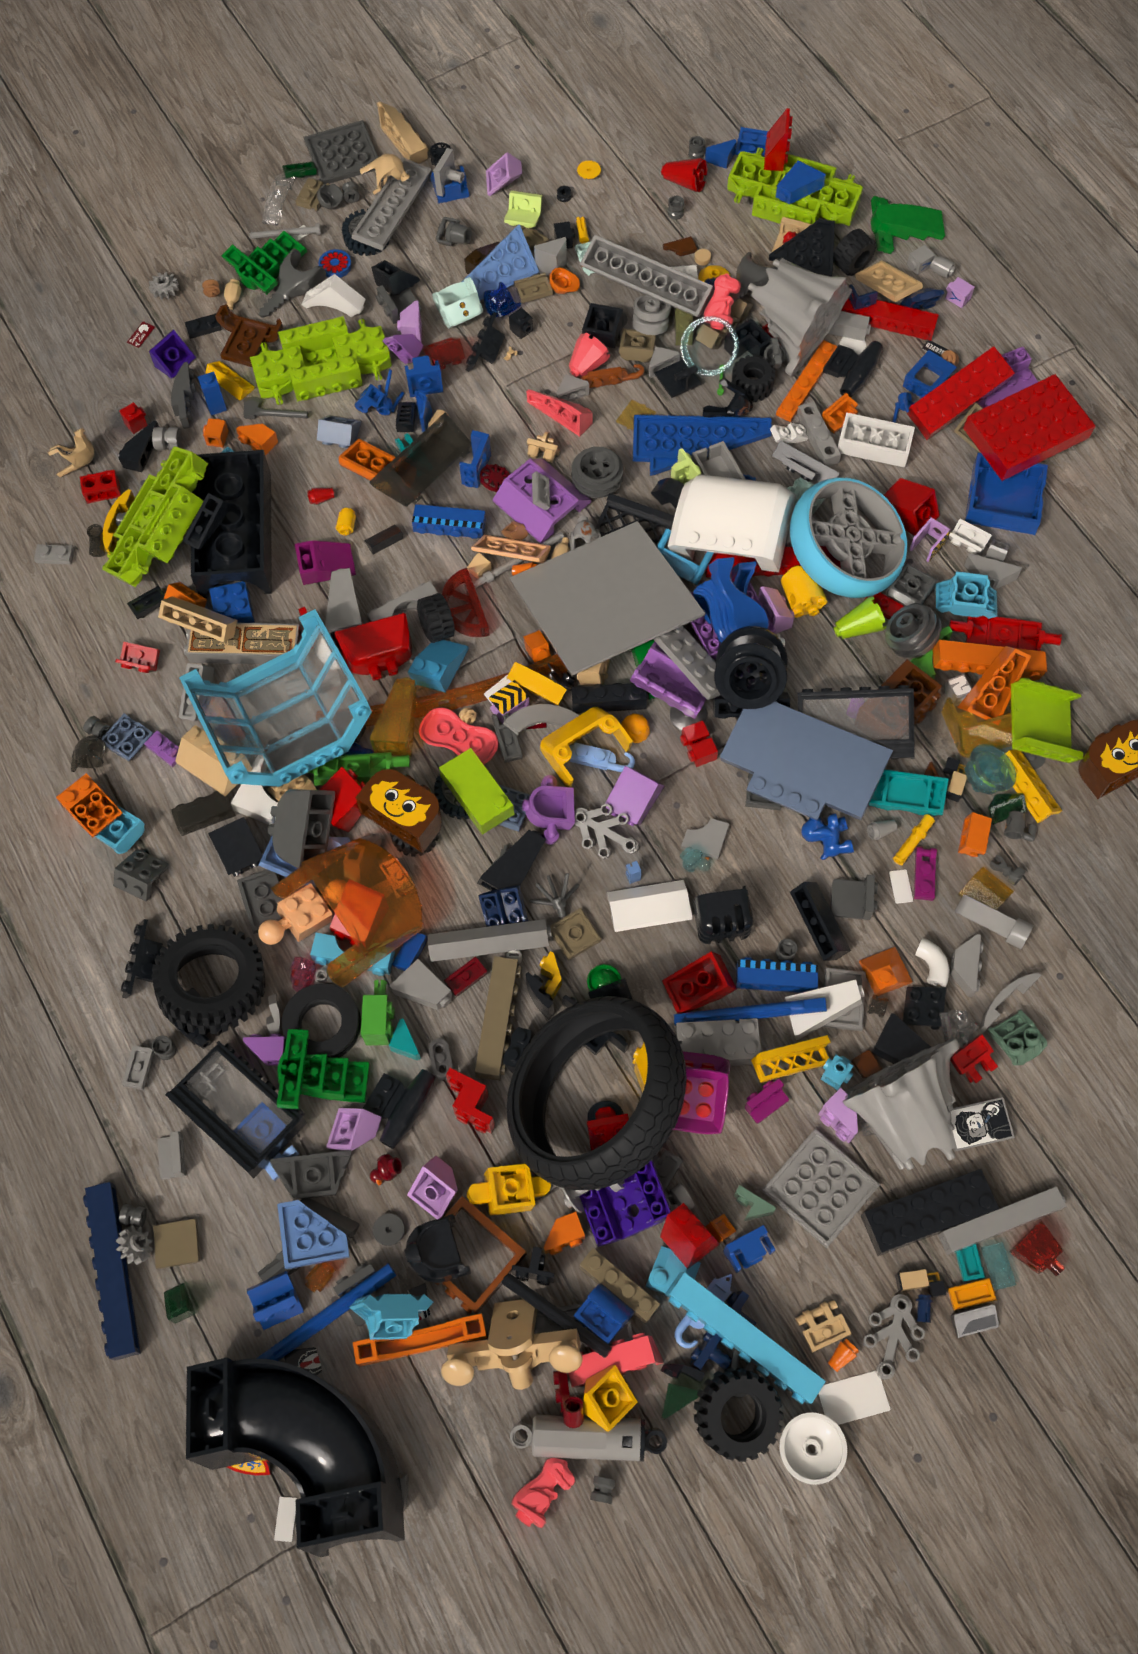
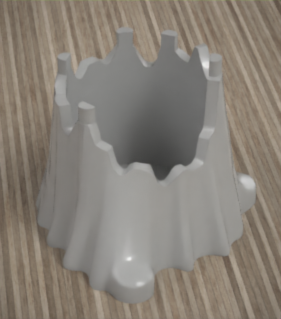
(800, 308)
(910, 1104)

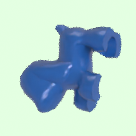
(829, 834)

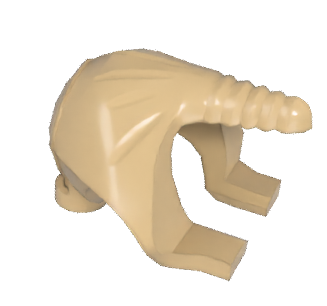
(386, 166)
(79, 455)

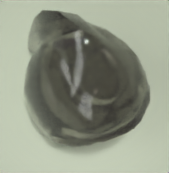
(88, 753)

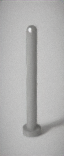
(292, 231)

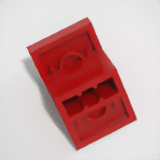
(470, 1101)

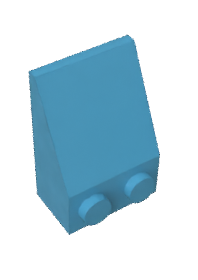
(437, 664)

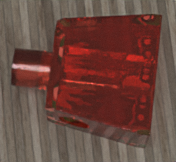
(1039, 1250)

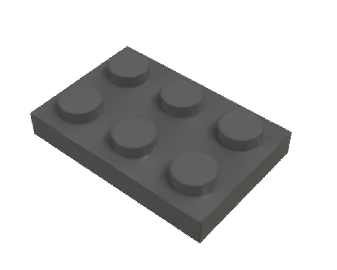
(259, 898)

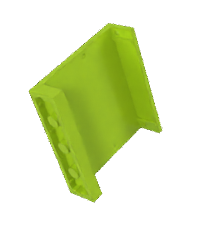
(1042, 720)

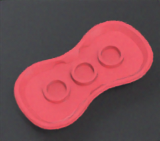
(445, 729)

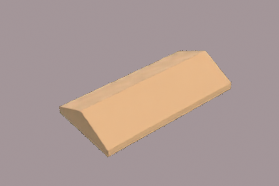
(512, 548)

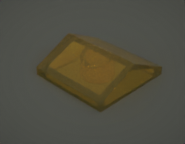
(987, 889)

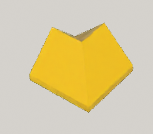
(607, 1398)

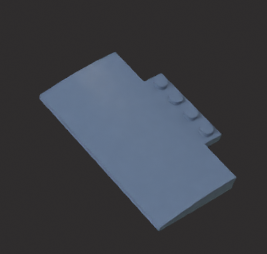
(805, 761)

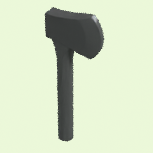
(253, 410)

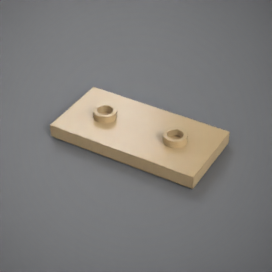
(888, 281)

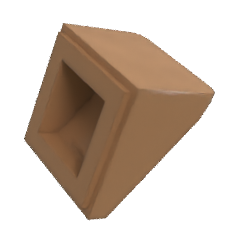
(515, 531)

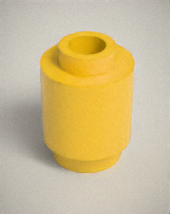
(346, 521)

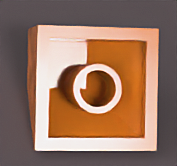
(885, 971)

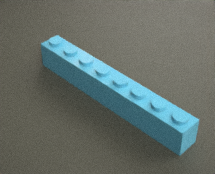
(745, 1338)

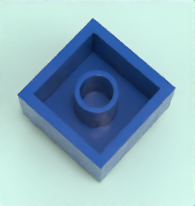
(233, 601)

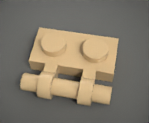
(826, 1332)

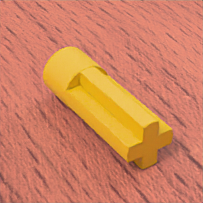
(582, 230)

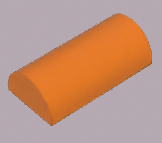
(365, 459)

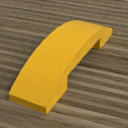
(122, 505)

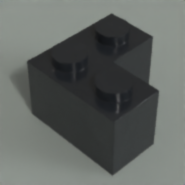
(751, 339)

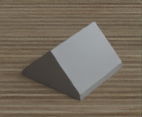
(551, 255)

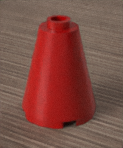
(686, 173)

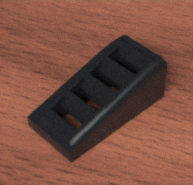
(405, 426)

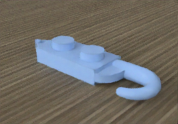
(720, 1289)

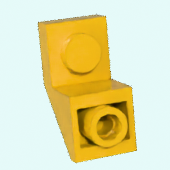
(550, 969)

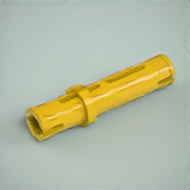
(918, 833)

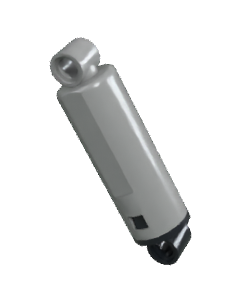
(590, 1441)

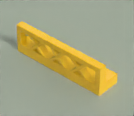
(1037, 796)
(791, 1051)

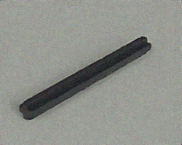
(556, 1314)

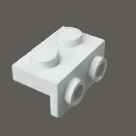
(969, 537)

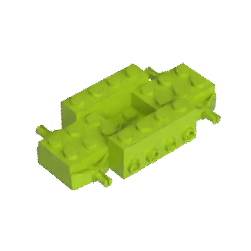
(833, 202)
(320, 360)
(157, 517)

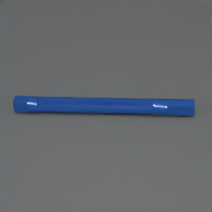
(755, 1011)
(329, 1314)

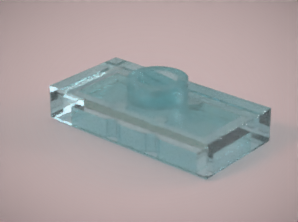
(998, 1266)

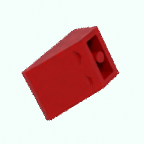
(777, 143)

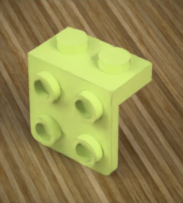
(523, 209)

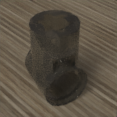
(96, 544)

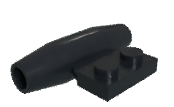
(854, 368)
(399, 1104)

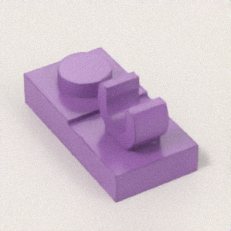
(163, 748)

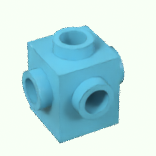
(837, 1071)

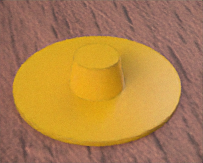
(589, 169)

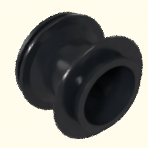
(740, 649)

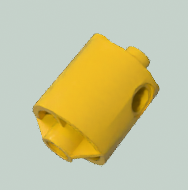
(802, 592)

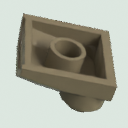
(636, 346)

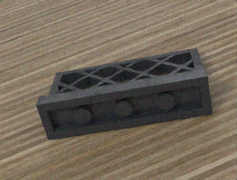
(635, 510)

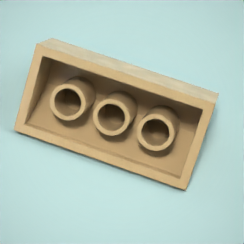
(200, 759)

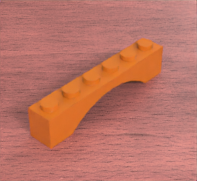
(422, 1340)

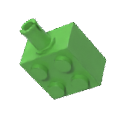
(377, 1016)

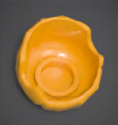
(636, 727)

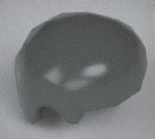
(330, 196)

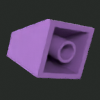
(633, 795)

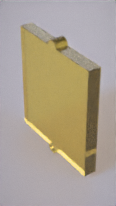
(633, 408)

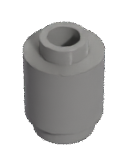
(943, 266)

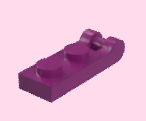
(925, 874)

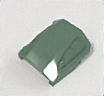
(1019, 1038)

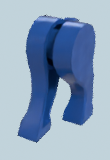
(728, 598)

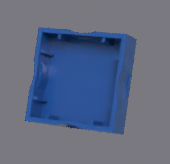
(1009, 503)

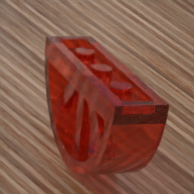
(466, 628)

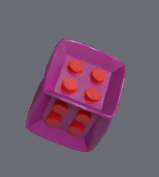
(705, 1094)

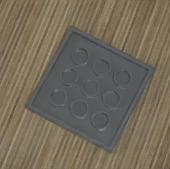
(341, 151)

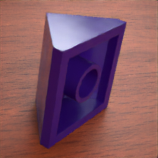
(170, 354)

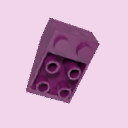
(321, 558)

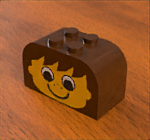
(1111, 759)
(401, 807)

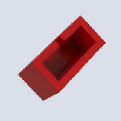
(700, 748)

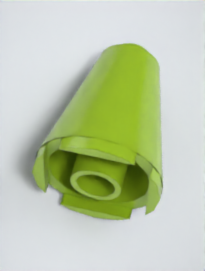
(861, 620)

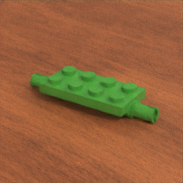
(363, 764)

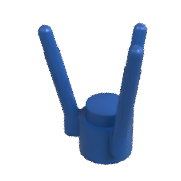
(903, 403)
(385, 405)

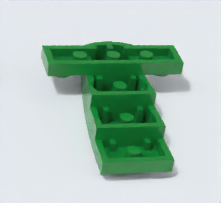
(903, 222)
(263, 263)
(318, 1074)

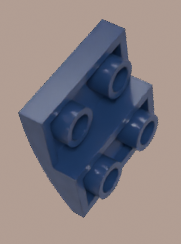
(503, 906)

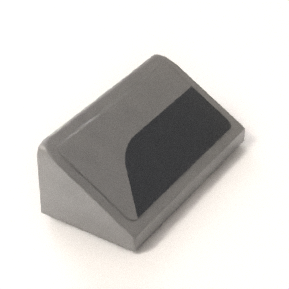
(975, 1320)

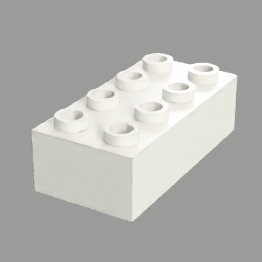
(875, 439)

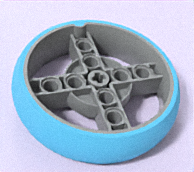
(848, 537)

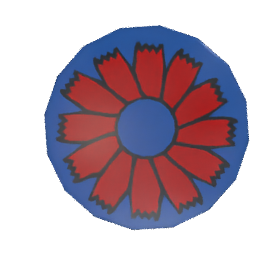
(335, 262)

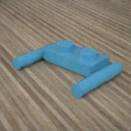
(682, 566)

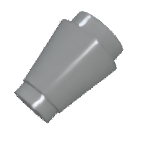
(880, 829)

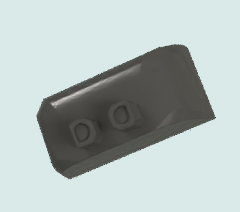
(302, 824)

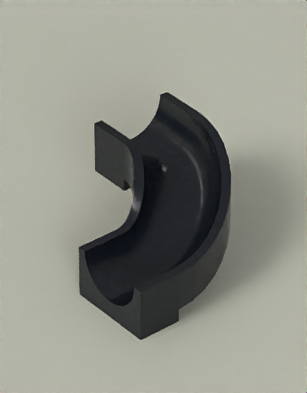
(311, 1433)

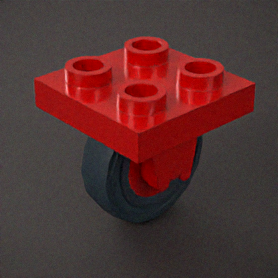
(604, 1122)

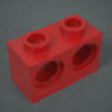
(100, 486)

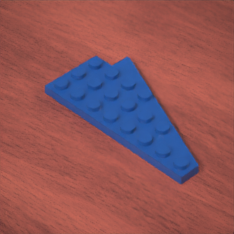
(661, 436)

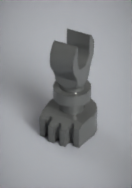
(1014, 876)

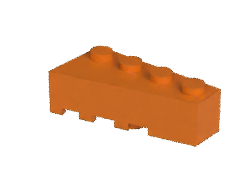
(993, 689)

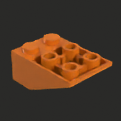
(89, 805)

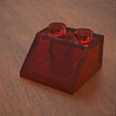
(445, 351)

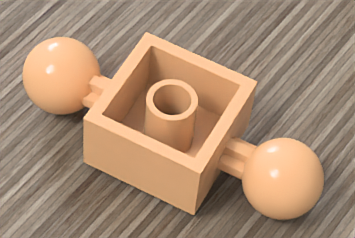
(300, 913)

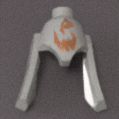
(583, 530)

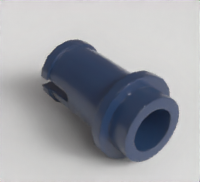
(924, 1308)

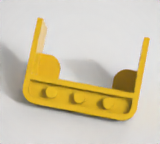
(556, 745)

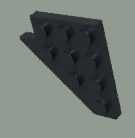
(810, 248)

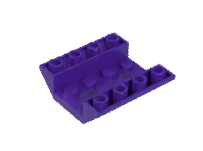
(611, 1211)

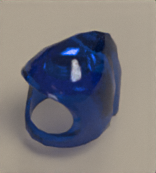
(500, 301)

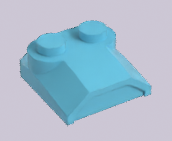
(122, 832)
(667, 1269)

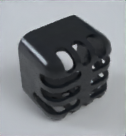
(717, 910)

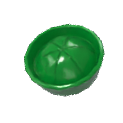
(601, 976)

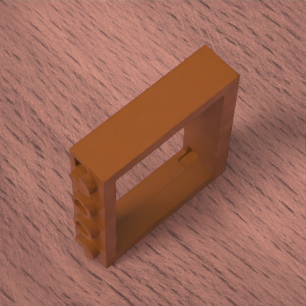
(519, 1254)

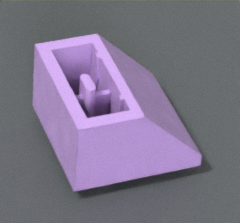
(839, 1117)

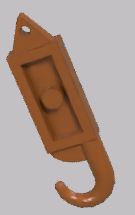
(611, 376)

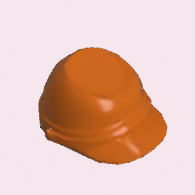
(563, 281)

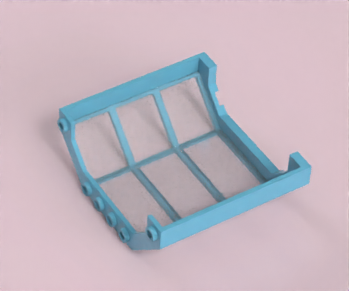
(282, 713)

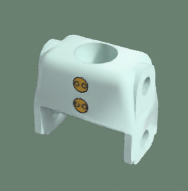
(458, 303)

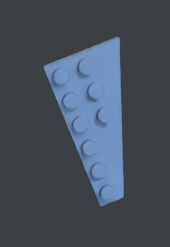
(505, 263)

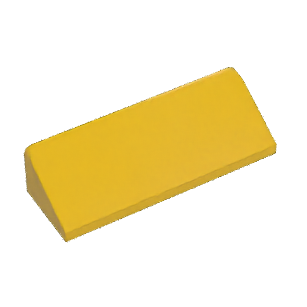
(230, 380)

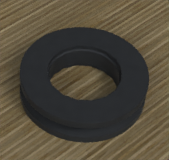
(324, 995)

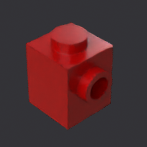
(133, 417)

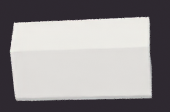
(649, 905)

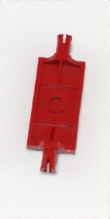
(1005, 632)

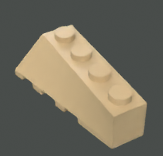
(402, 134)

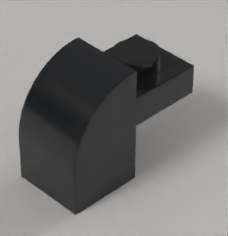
(668, 491)

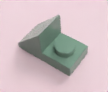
(759, 1207)

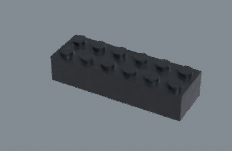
(929, 1212)

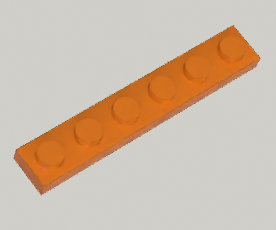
(805, 381)

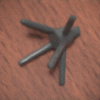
(557, 902)

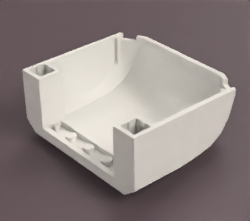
(733, 519)

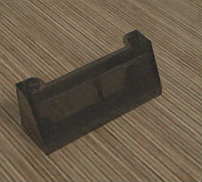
(422, 461)

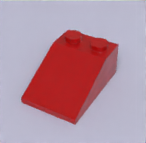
(699, 983)

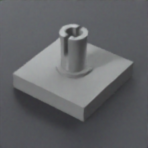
(446, 172)

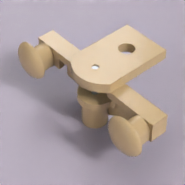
(513, 1348)

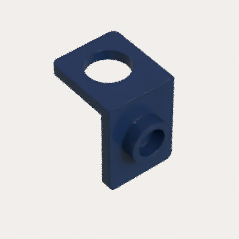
(863, 300)

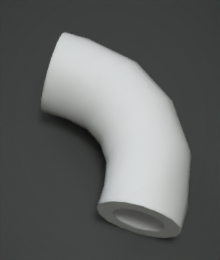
(937, 963)

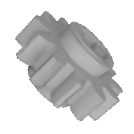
(163, 285)
(134, 1245)

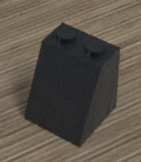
(236, 846)

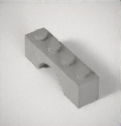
(405, 602)

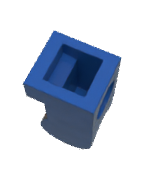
(369, 397)

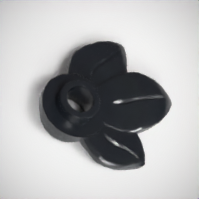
(558, 677)

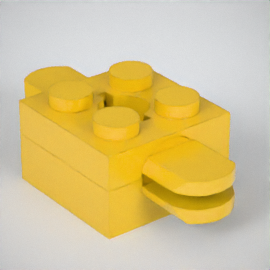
(508, 1189)

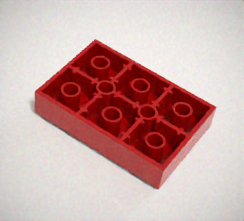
(1028, 427)

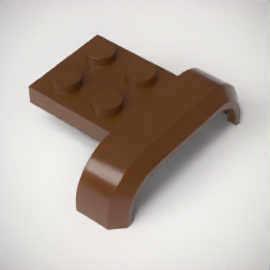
(245, 336)

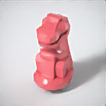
(721, 302)
(536, 1496)

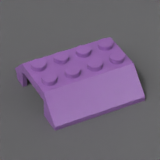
(666, 681)

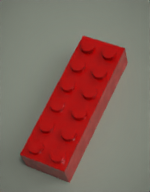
(960, 393)

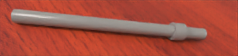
(489, 576)

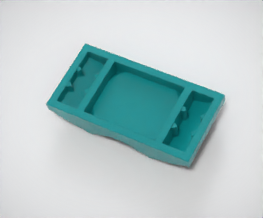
(910, 793)

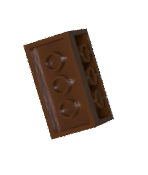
(925, 688)

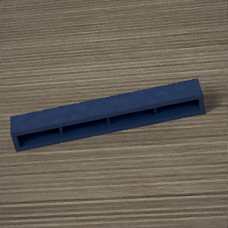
(112, 1272)

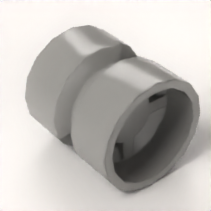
(167, 438)
(679, 1196)

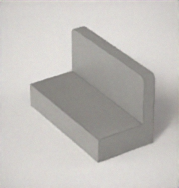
(171, 1156)

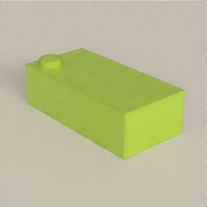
(476, 791)

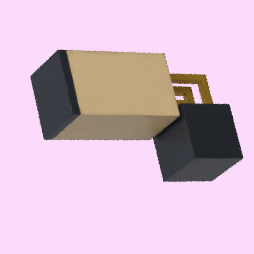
(957, 779)
(919, 1279)

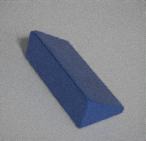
(410, 951)

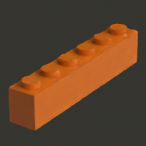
(978, 657)

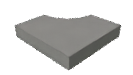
(707, 839)

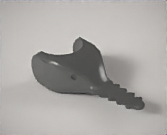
(748, 273)
(292, 282)

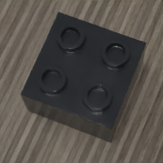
(604, 324)

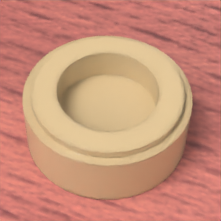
(702, 257)

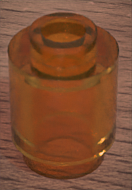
(319, 1276)

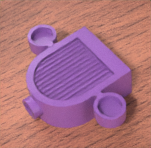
(550, 808)

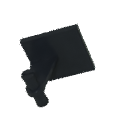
(678, 378)

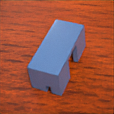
(633, 873)

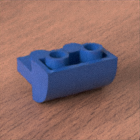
(604, 1313)

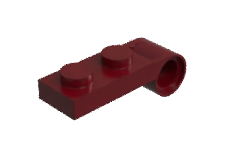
(570, 1406)

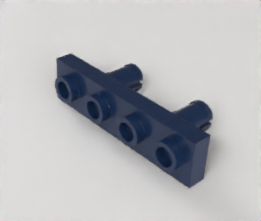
(709, 1347)

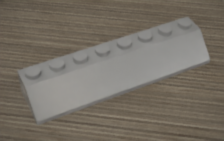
(647, 276)

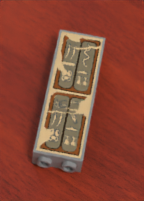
(250, 645)

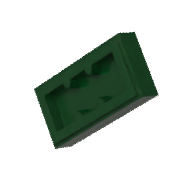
(299, 170)

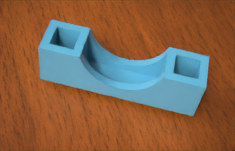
(326, 949)

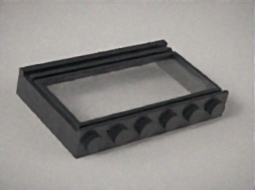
(875, 715)
(236, 1108)

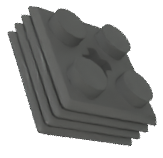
(911, 577)

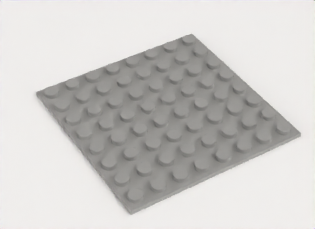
(606, 597)

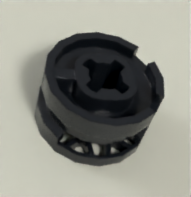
(437, 153)

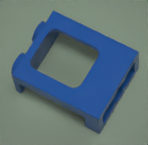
(935, 364)
(480, 450)

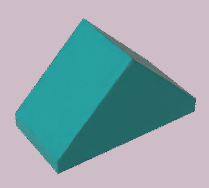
(403, 1043)

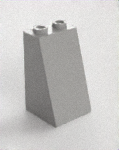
(342, 603)

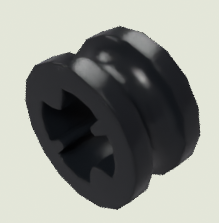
(564, 189)

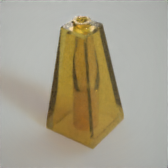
(396, 722)

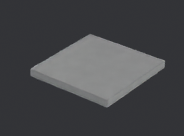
(820, 1188)

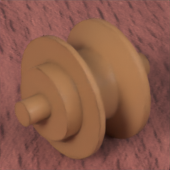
(211, 288)
(951, 357)

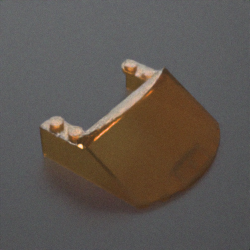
(369, 897)

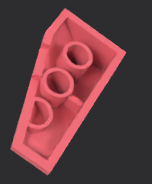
(567, 413)

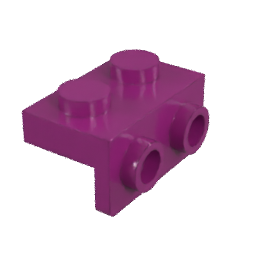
(767, 1101)

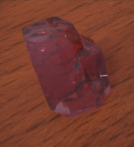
(302, 973)

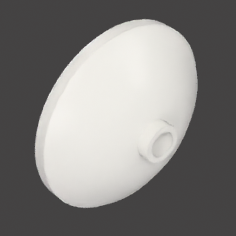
(829, 1448)

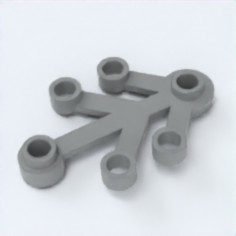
(602, 829)
(895, 1333)

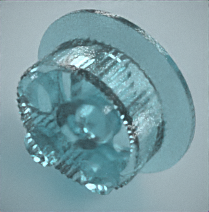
(990, 770)

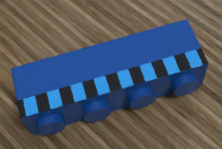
(448, 521)
(776, 976)

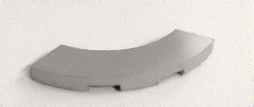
(539, 713)

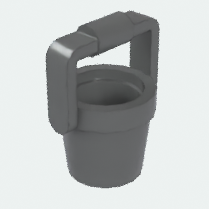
(455, 232)
(775, 353)

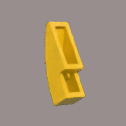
(536, 683)

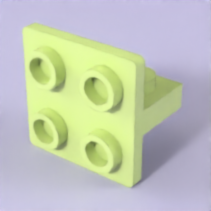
(684, 469)

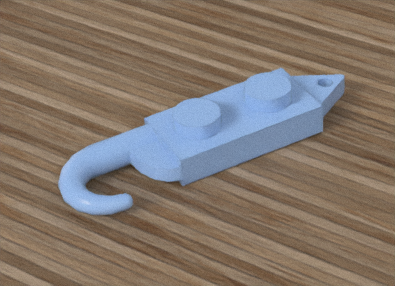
(597, 757)

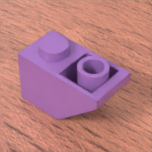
(404, 346)
(266, 1048)

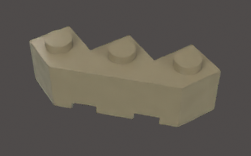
(712, 337)

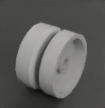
(650, 315)

